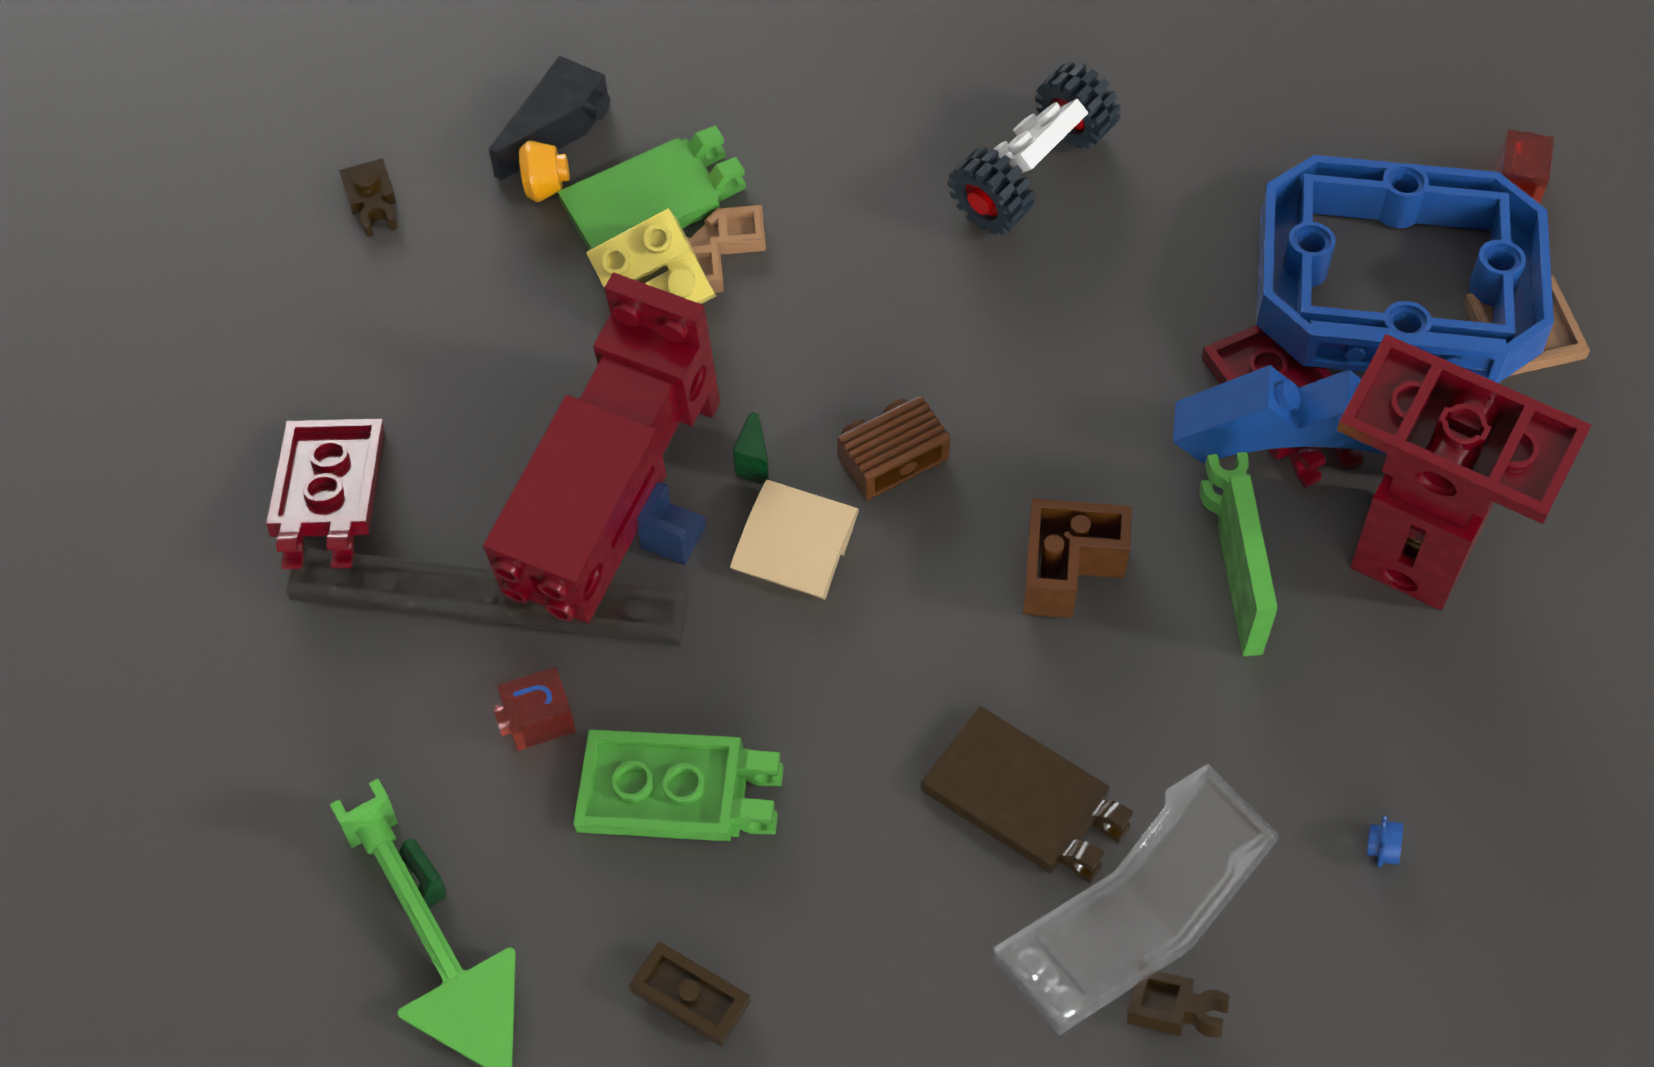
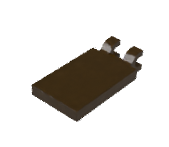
(1025, 795)

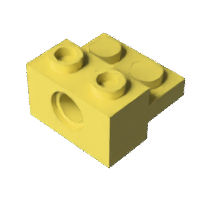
(650, 250)

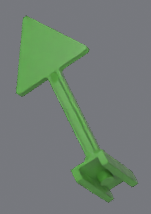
(471, 1006)

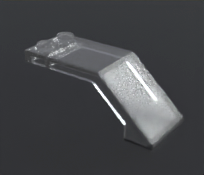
(1146, 908)

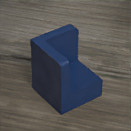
(667, 527)

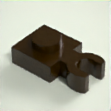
(370, 193)
(1168, 1002)

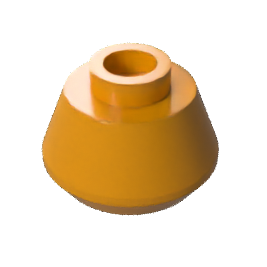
(542, 170)

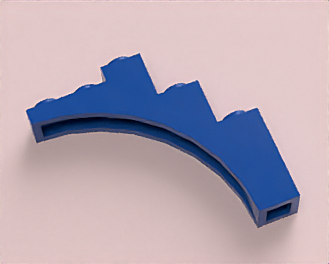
(1265, 413)

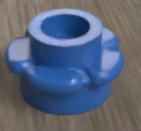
(1385, 841)

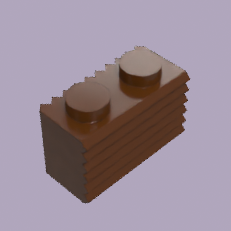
(893, 446)

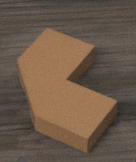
(727, 232)

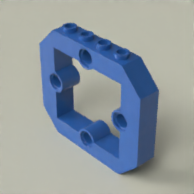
(1508, 272)

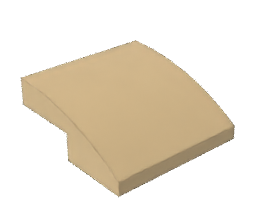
(794, 539)

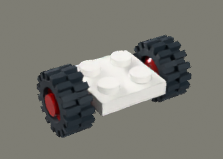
(1071, 108)

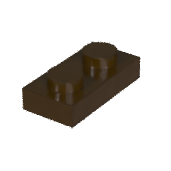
(690, 993)

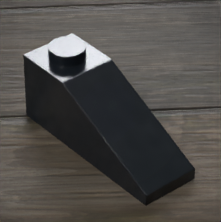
(554, 113)

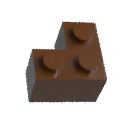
(1070, 542)

